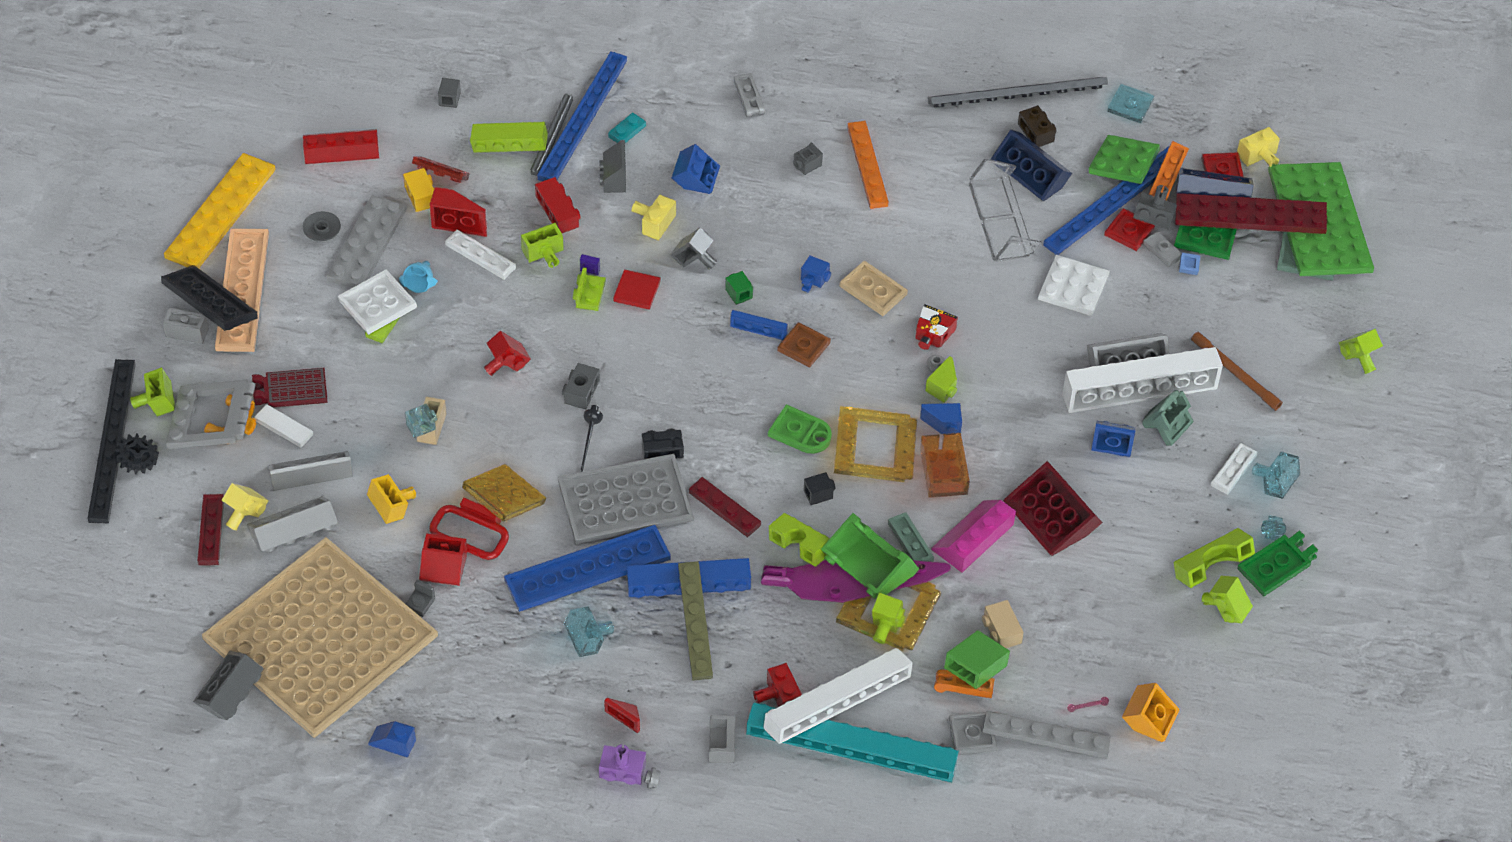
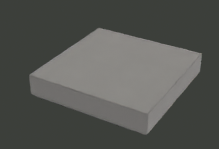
(969, 735)

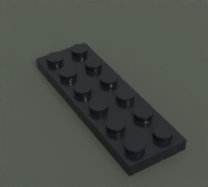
(209, 297)

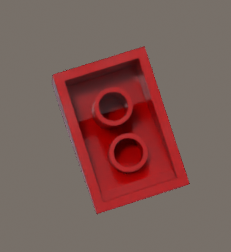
(455, 212)

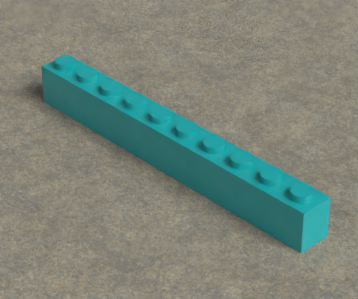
(866, 746)

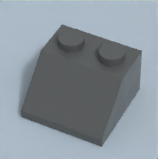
(614, 169)

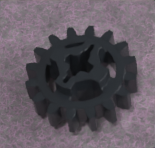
(136, 453)

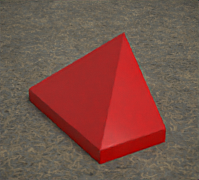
(623, 712)

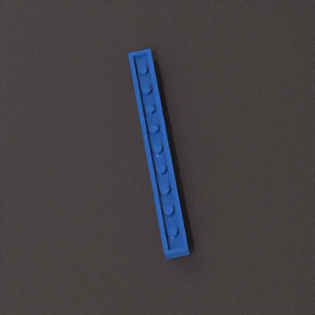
(582, 117)
(1100, 210)

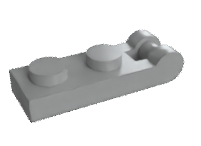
(749, 94)

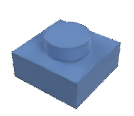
(1189, 263)

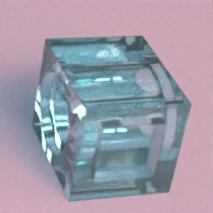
(420, 420)

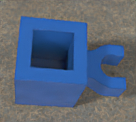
(814, 273)

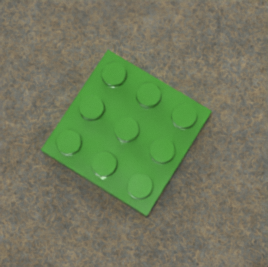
(1124, 159)

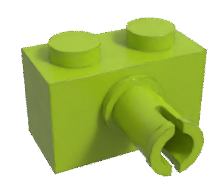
(543, 244)
(1361, 346)
(158, 393)
(1229, 598)
(888, 616)

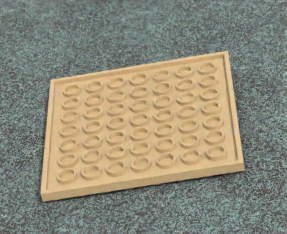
(322, 635)

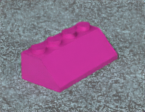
(975, 533)

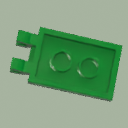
(1277, 563)

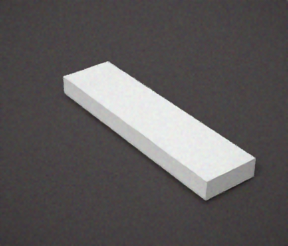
(480, 254)

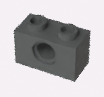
(581, 385)

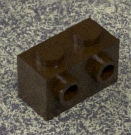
(1037, 126)

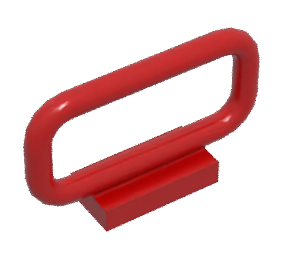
(479, 514)

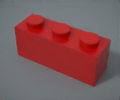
(557, 204)

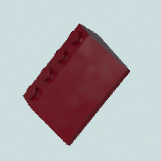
(1052, 510)

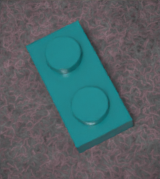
(627, 128)

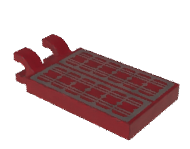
(290, 388)

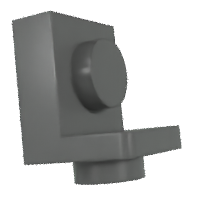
(421, 598)

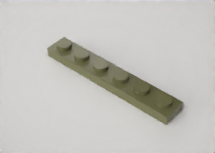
(695, 621)

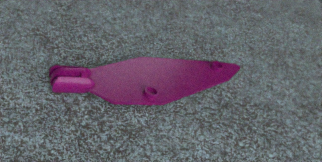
(833, 583)

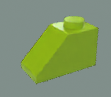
(943, 381)

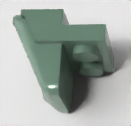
(1170, 417)

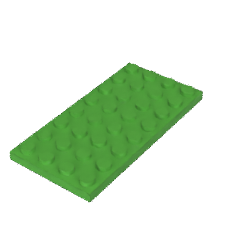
(1344, 245)

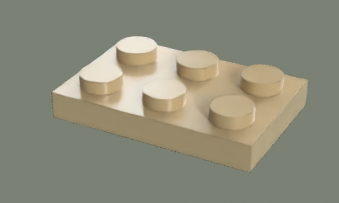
(873, 288)

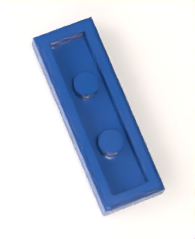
(758, 325)

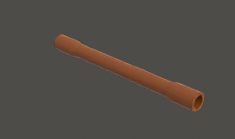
(1267, 396)

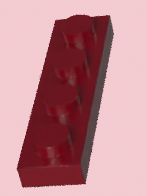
(725, 507)
(210, 529)

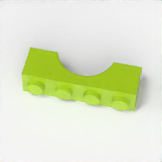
(1230, 547)

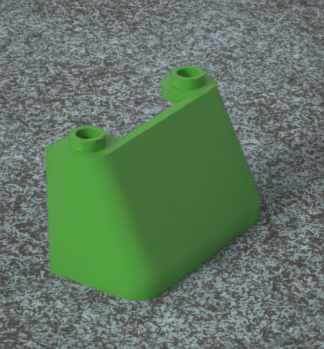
(868, 557)

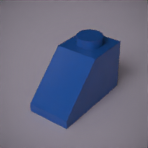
(943, 418)
(394, 738)

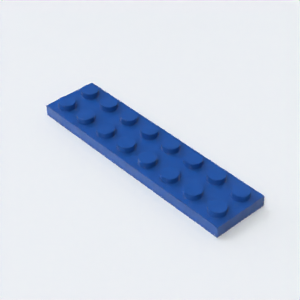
(586, 568)

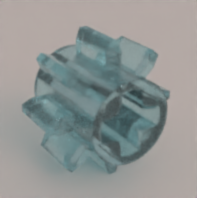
(1273, 528)

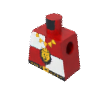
(934, 327)

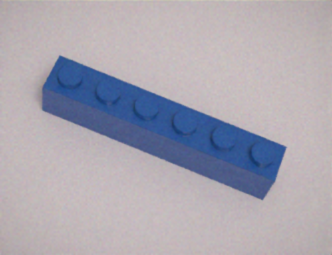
(665, 580)

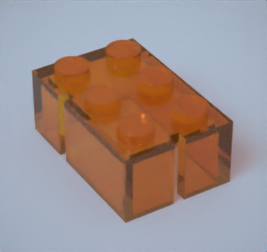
(946, 467)

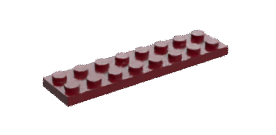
(1251, 213)

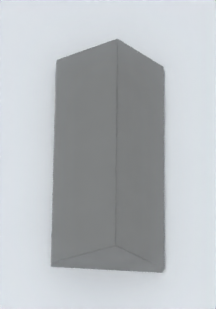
(310, 470)

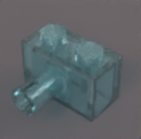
(1280, 475)
(585, 632)

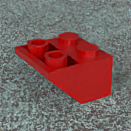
(443, 559)

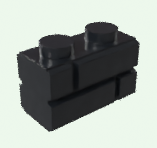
(662, 443)

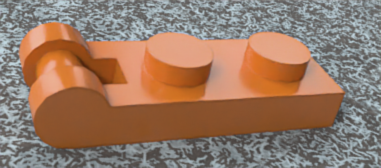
(949, 682)

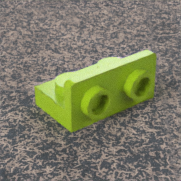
(589, 291)

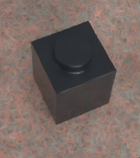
(819, 488)

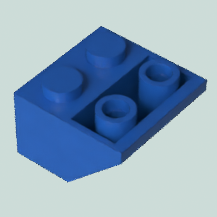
(695, 170)

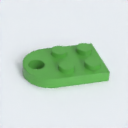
(800, 430)

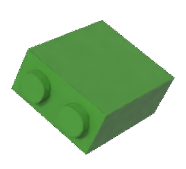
(977, 659)

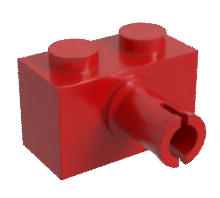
(507, 353)
(780, 686)

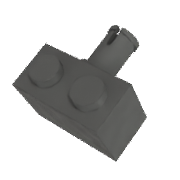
(1156, 209)
(693, 248)

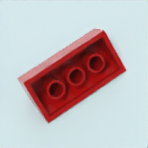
(340, 146)

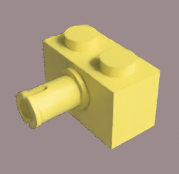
(1259, 147)
(657, 216)
(245, 503)

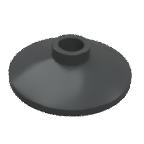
(321, 226)

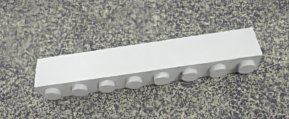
(837, 695)

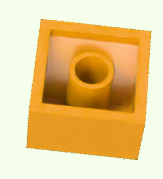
(1150, 712)

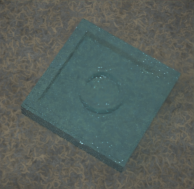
(1130, 103)

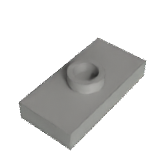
(1162, 249)

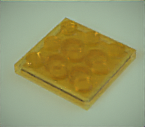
(504, 492)

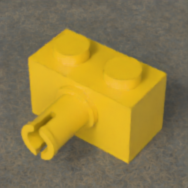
(388, 499)

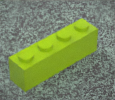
(509, 137)

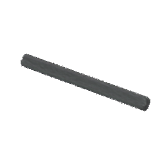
(552, 133)

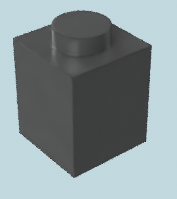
(449, 92)

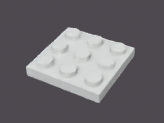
(1074, 285)
(377, 301)

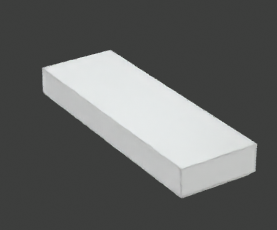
(283, 426)
(1234, 468)

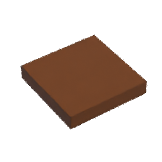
(804, 344)

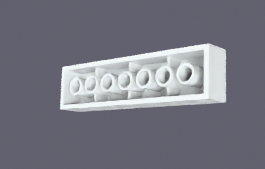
(1141, 379)

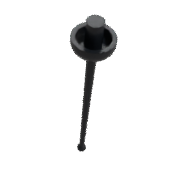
(592, 417)

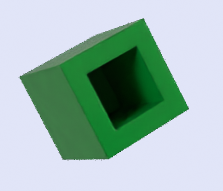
(739, 287)

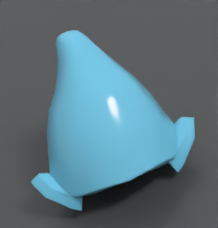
(418, 277)

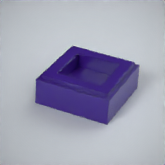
(591, 263)

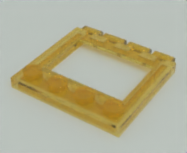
(847, 437)
(852, 611)

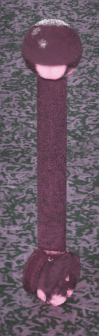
(1104, 701)

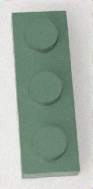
(910, 538)

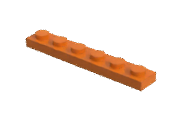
(867, 164)

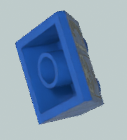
(1113, 438)

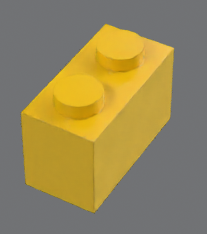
(419, 188)

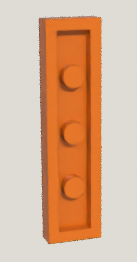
(1169, 168)

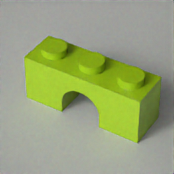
(789, 530)

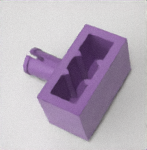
(622, 764)

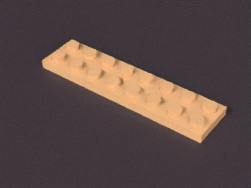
(245, 280)

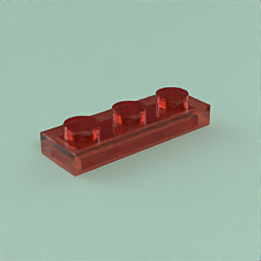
(440, 169)

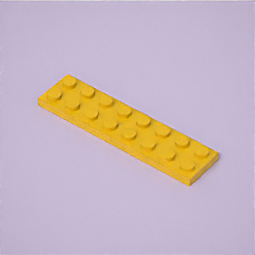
(219, 211)

